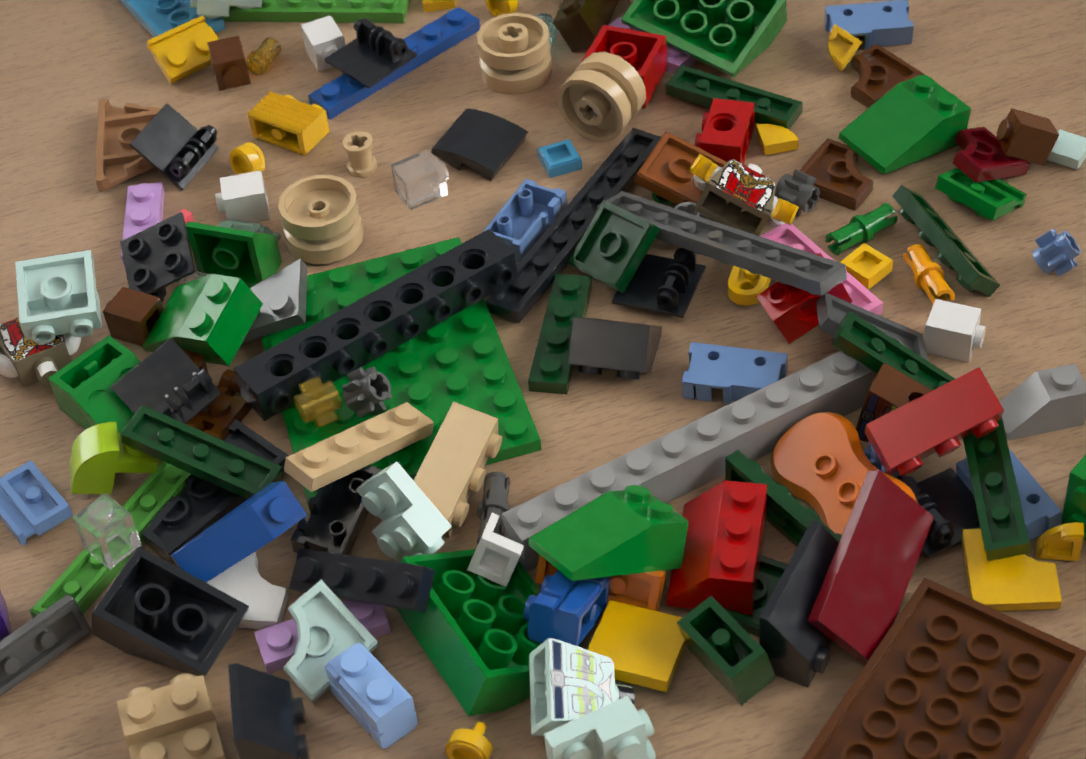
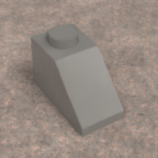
(1045, 403)

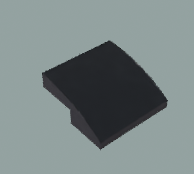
(480, 142)

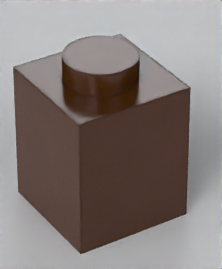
(229, 63)
(1027, 136)
(132, 315)

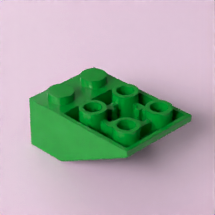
(85, 385)

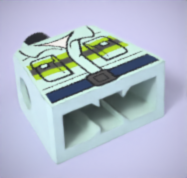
(569, 684)

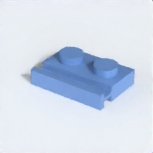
(30, 503)

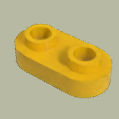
(745, 286)

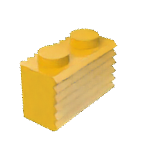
(288, 122)

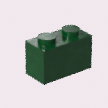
(726, 650)

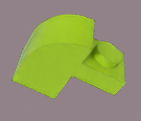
(101, 454)

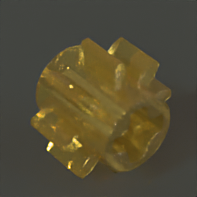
(317, 401)

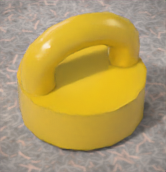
(500, 7)
(247, 159)
(469, 743)

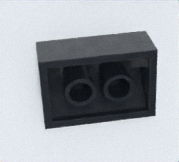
(790, 641)

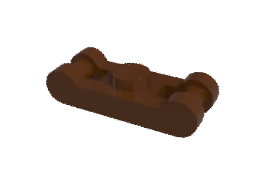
(224, 410)

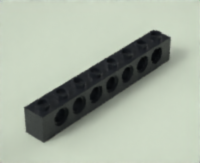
(377, 323)

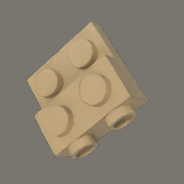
(171, 721)

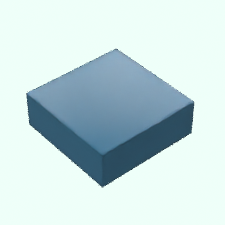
(559, 158)

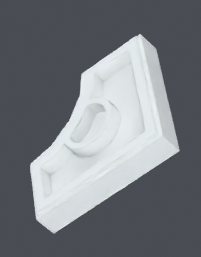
(245, 584)

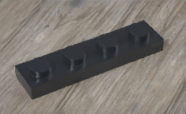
(364, 579)

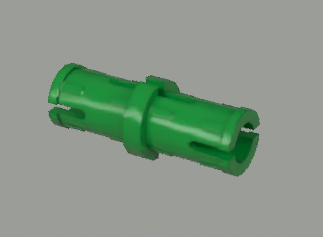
(861, 229)

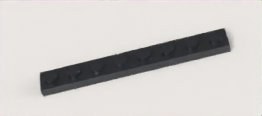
(560, 240)

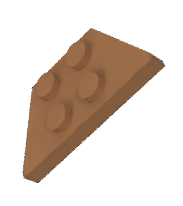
(115, 131)

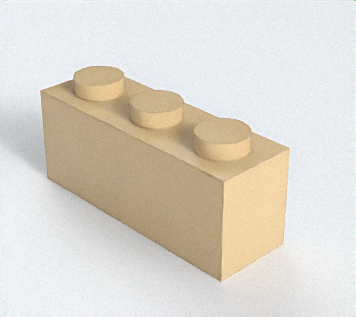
(457, 461)

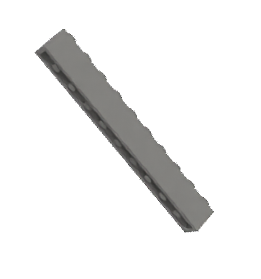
(698, 450)

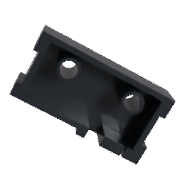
(334, 516)

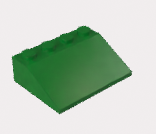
(712, 31)
(475, 632)

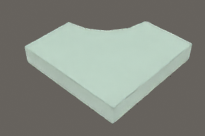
(323, 633)

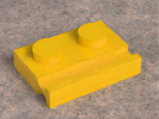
(183, 49)

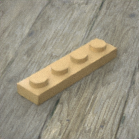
(358, 446)

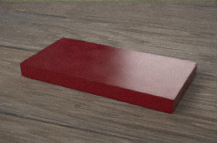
(871, 567)

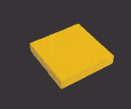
(640, 644)

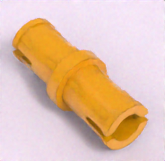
(928, 274)

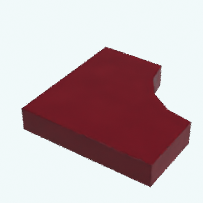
(984, 158)

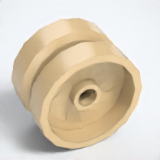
(514, 53)
(601, 96)
(321, 219)

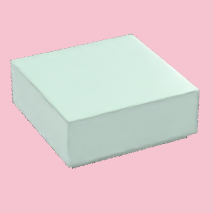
(1068, 150)

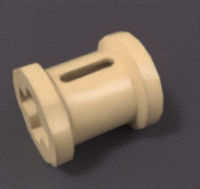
(359, 147)

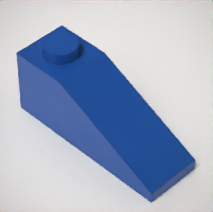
(240, 532)

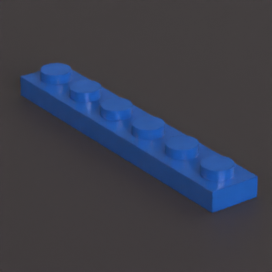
(426, 42)

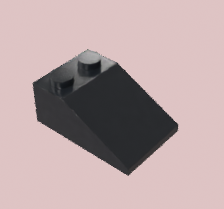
(166, 615)

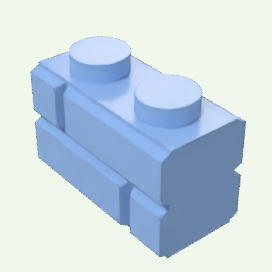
(371, 695)

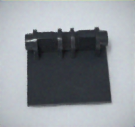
(371, 54)
(175, 146)
(158, 256)
(663, 284)
(167, 384)
(950, 504)

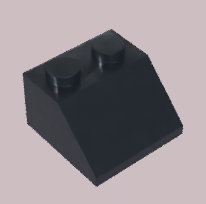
(613, 345)
(265, 716)

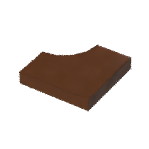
(878, 74)
(837, 175)

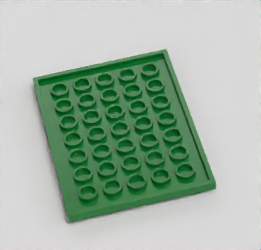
(443, 365)

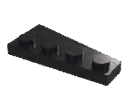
(204, 502)

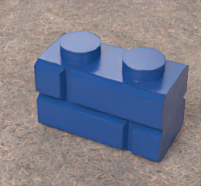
(566, 608)

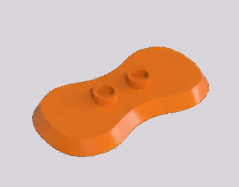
(825, 466)

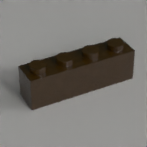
(582, 20)

